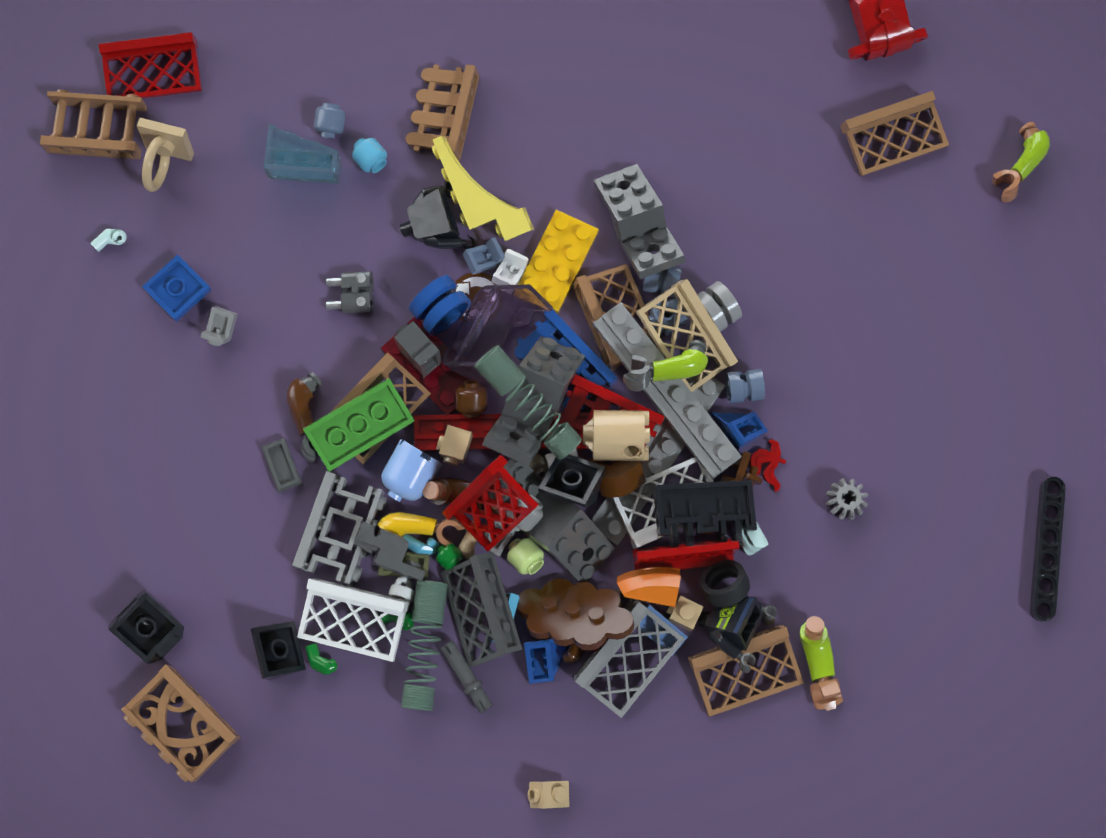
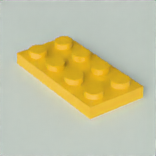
(559, 258)

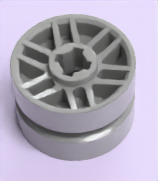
(720, 305)

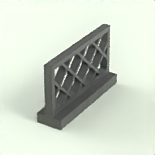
(493, 604)

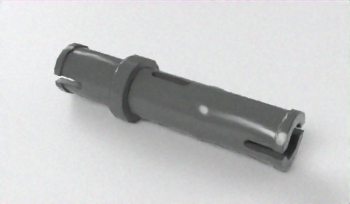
(471, 684)

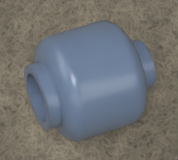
(329, 120)

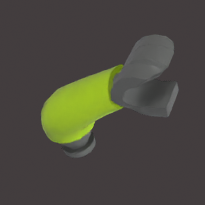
(687, 365)

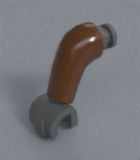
(298, 400)

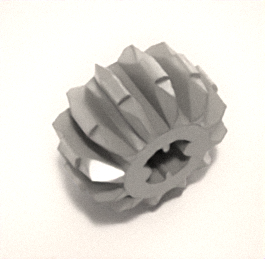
(841, 490)

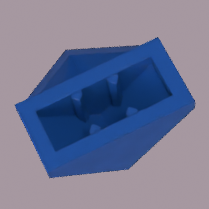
(740, 427)
(543, 660)

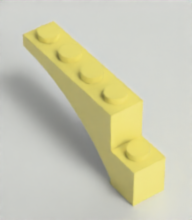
(476, 203)

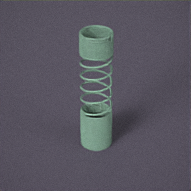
(503, 377)
(428, 609)

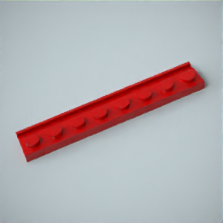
(430, 427)

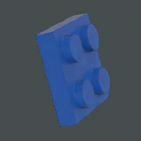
(177, 288)

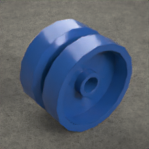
(439, 305)

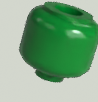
(449, 556)

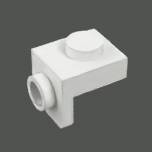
(510, 269)

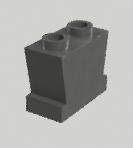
(417, 348)

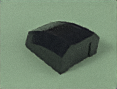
(147, 628)

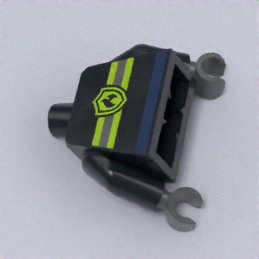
(734, 627)

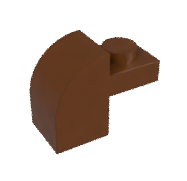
(620, 478)

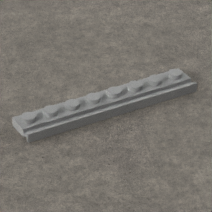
(669, 396)
(662, 454)

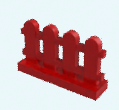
(604, 399)

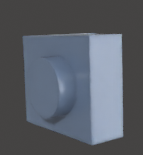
(484, 257)

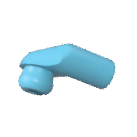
(421, 548)

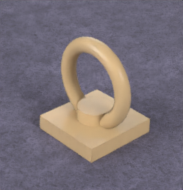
(165, 141)

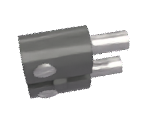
(356, 292)

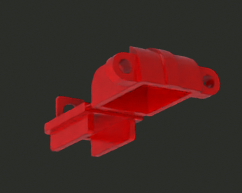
(882, 28)

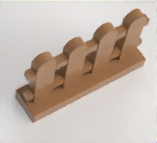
(462, 102)

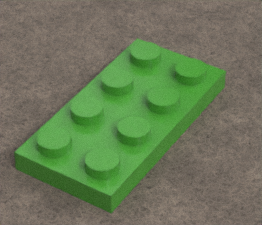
(358, 424)

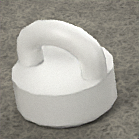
(402, 592)

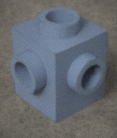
(668, 318)

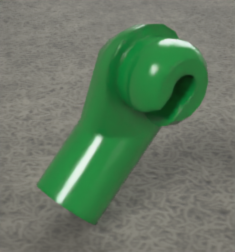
(407, 625)

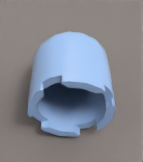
(408, 472)

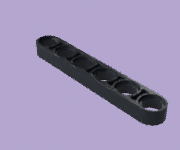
(1052, 549)

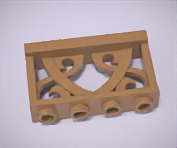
(216, 725)

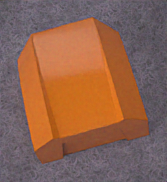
(651, 585)

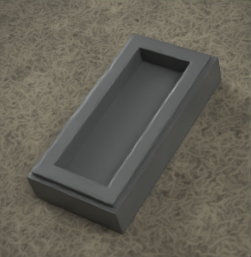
(281, 465)

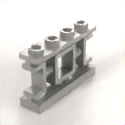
(319, 522)

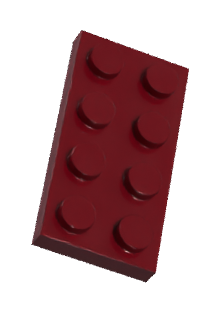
(439, 382)

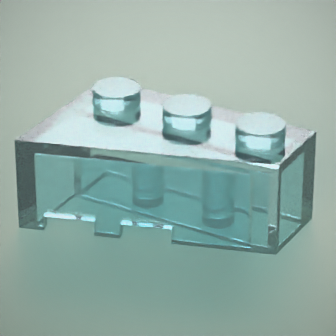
(299, 159)

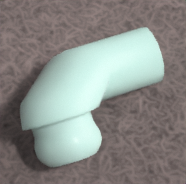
(109, 236)

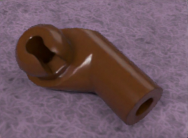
(573, 654)

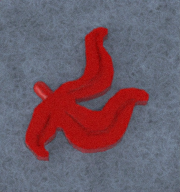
(772, 457)

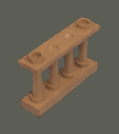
(99, 147)

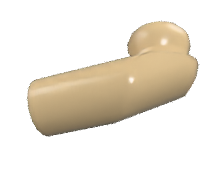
(467, 545)

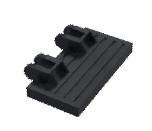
(708, 506)

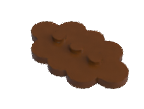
(574, 614)

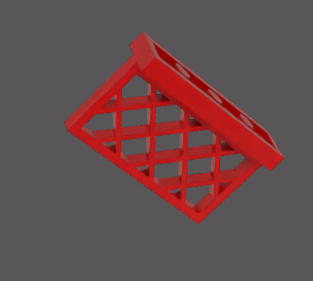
(151, 47)
(485, 482)
(685, 557)

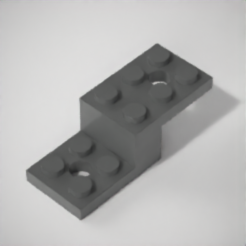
(639, 221)

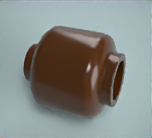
(471, 399)

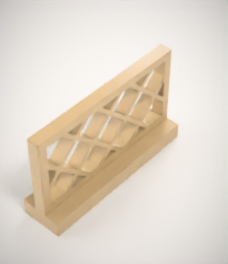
(699, 320)

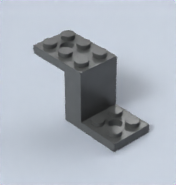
(550, 370)
(563, 528)

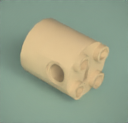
(618, 435)

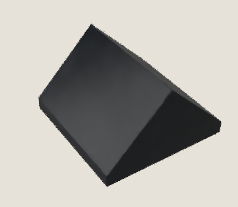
(573, 480)
(278, 650)

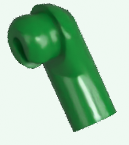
(319, 663)

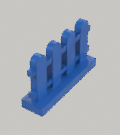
(553, 324)

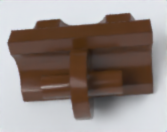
(742, 465)

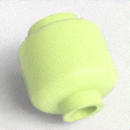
(525, 556)

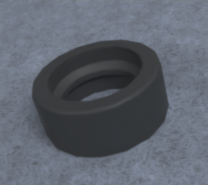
(727, 596)

